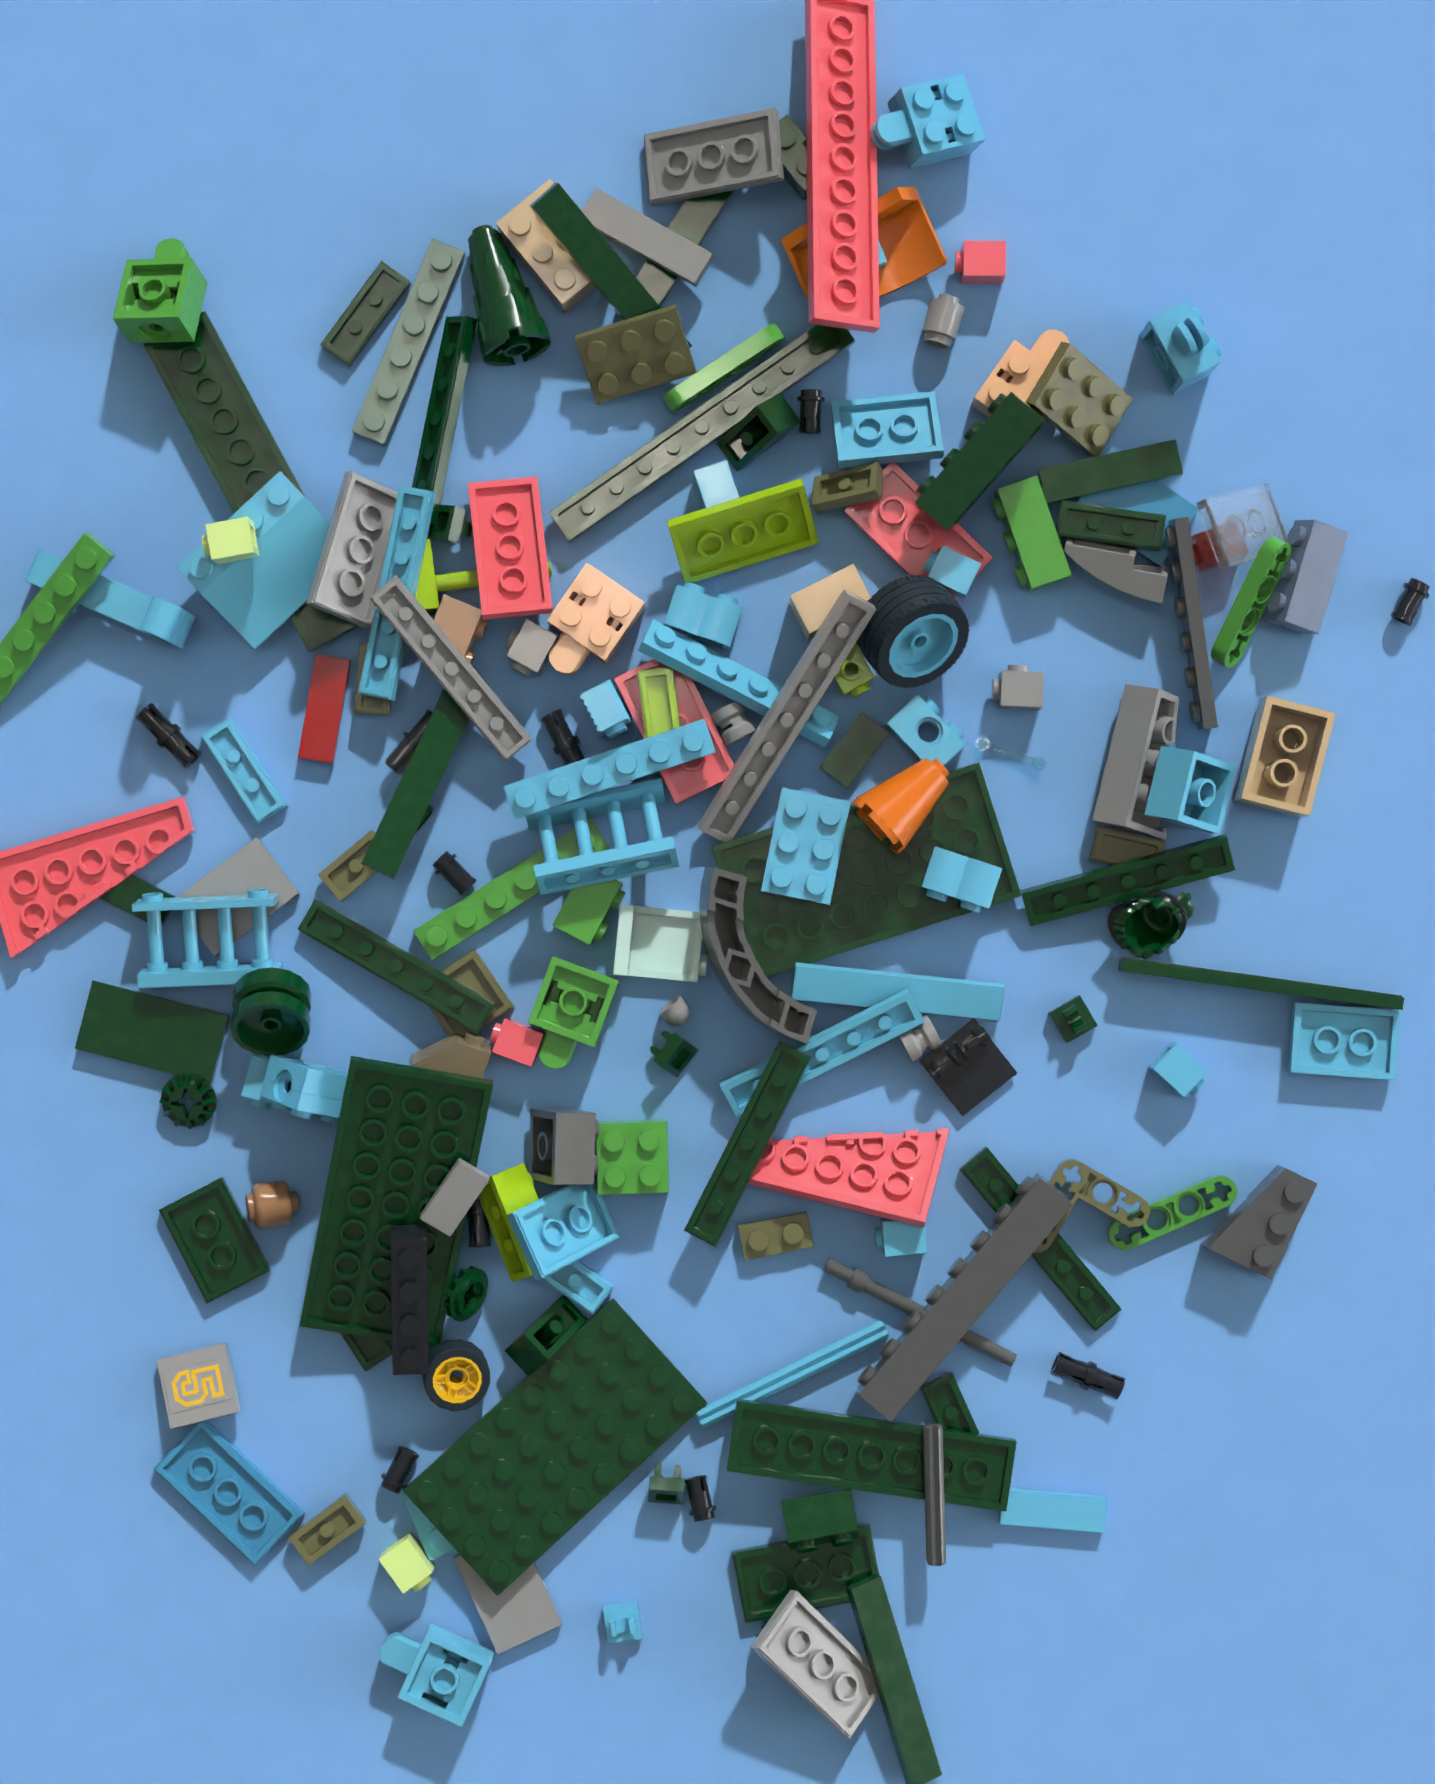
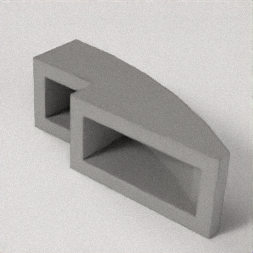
(1118, 568)

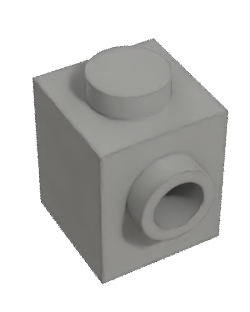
(530, 648)
(1018, 688)

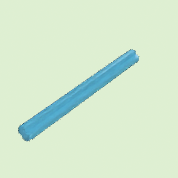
(794, 1372)

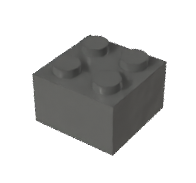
(563, 1146)

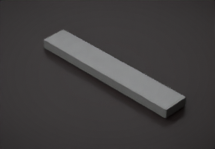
(450, 668)

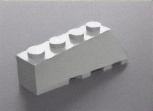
(1142, 726)

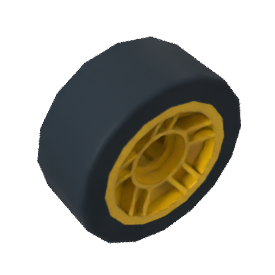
(449, 1391)

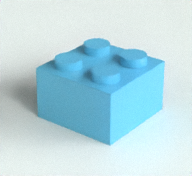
(1190, 789)

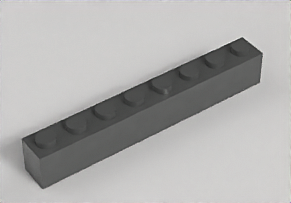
(964, 1296)

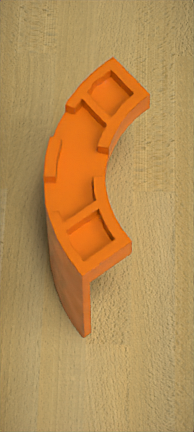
(903, 233)

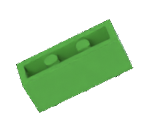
(1030, 534)

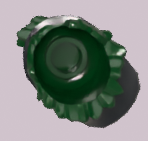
(1150, 922)

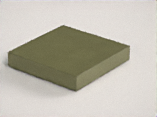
(475, 975)

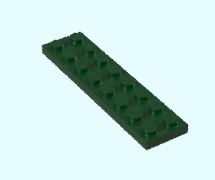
(866, 1454)

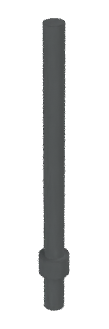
(859, 1281)

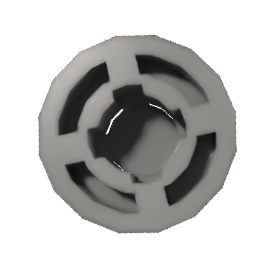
(733, 723)
(918, 1039)

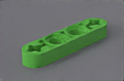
(723, 368)
(1251, 602)
(1173, 1216)

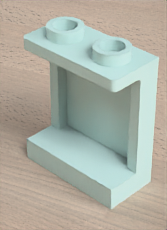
(659, 944)

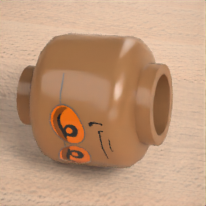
(271, 1204)

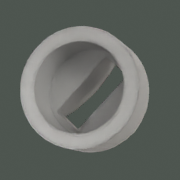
(675, 1011)

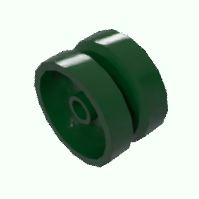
(271, 1011)

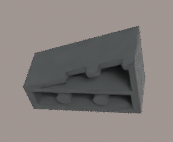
(1264, 1222)

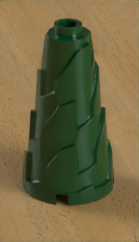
(502, 303)

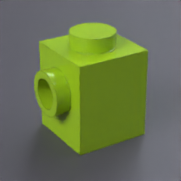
(854, 674)

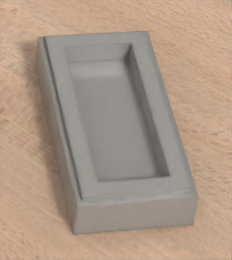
(454, 1197)

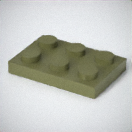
(635, 354)
(1079, 399)

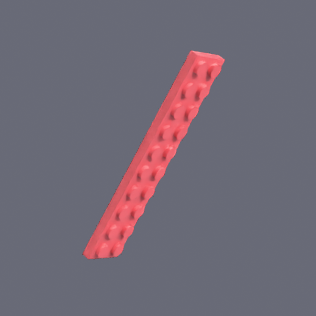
(841, 165)

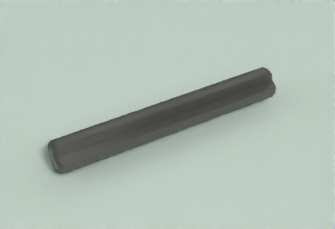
(934, 1494)

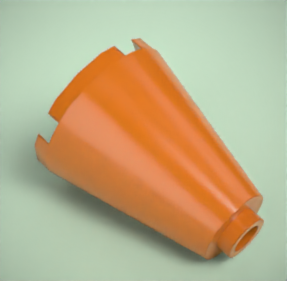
(902, 802)

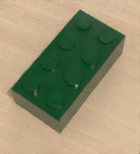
(979, 461)

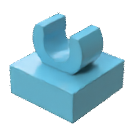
(622, 1622)

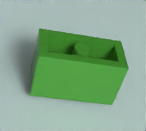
(587, 908)

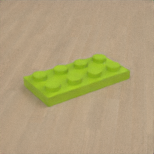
(743, 531)

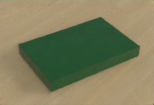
(214, 1240)

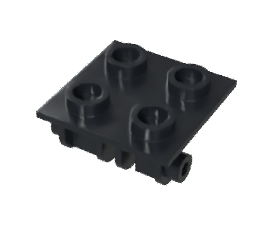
(968, 1067)

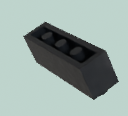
(409, 1299)

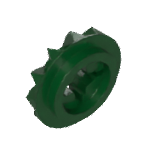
(199, 1090)
(463, 1304)

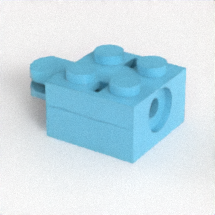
(930, 122)
(1181, 346)
(304, 1088)
(440, 1671)

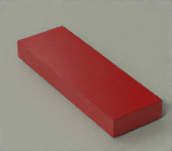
(324, 709)

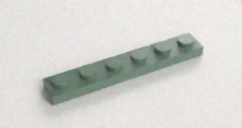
(408, 342)

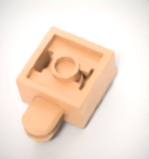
(1021, 370)
(589, 620)

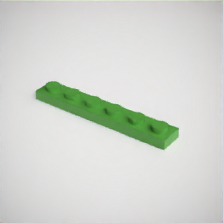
(50, 609)
(495, 898)

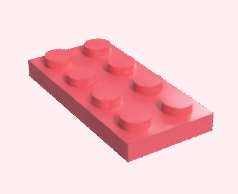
(906, 529)
(510, 548)
(696, 775)

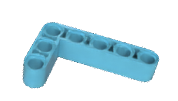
(123, 604)

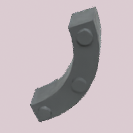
(735, 963)

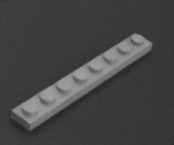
(787, 716)

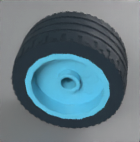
(914, 631)

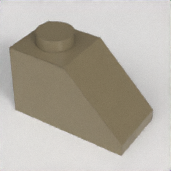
(455, 1054)

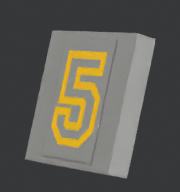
(198, 1386)

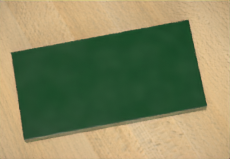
(152, 1031)
(820, 1576)

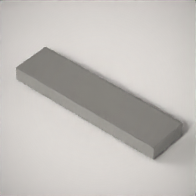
(647, 237)

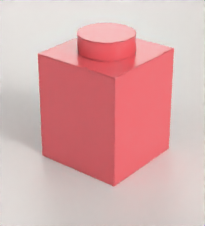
(981, 262)
(516, 1041)

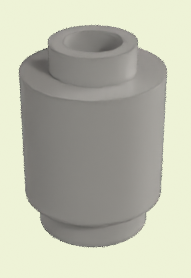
(942, 321)

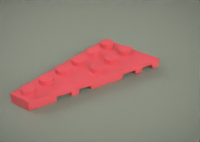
(67, 872)
(858, 1171)

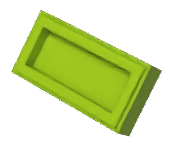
(658, 700)

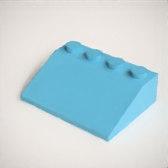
(268, 589)

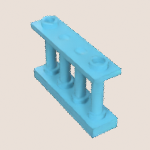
(610, 864)
(192, 969)

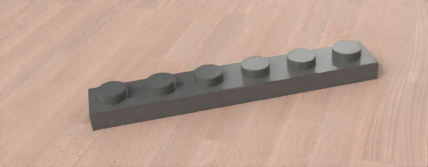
(1189, 609)

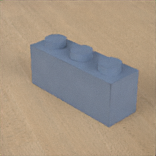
(1308, 577)

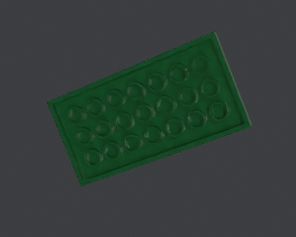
(873, 888)
(388, 1158)
(555, 1446)

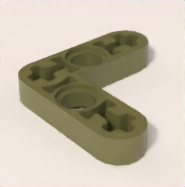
(1084, 1189)

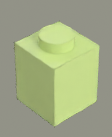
(230, 540)
(407, 1564)

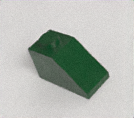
(758, 431)
(545, 1335)

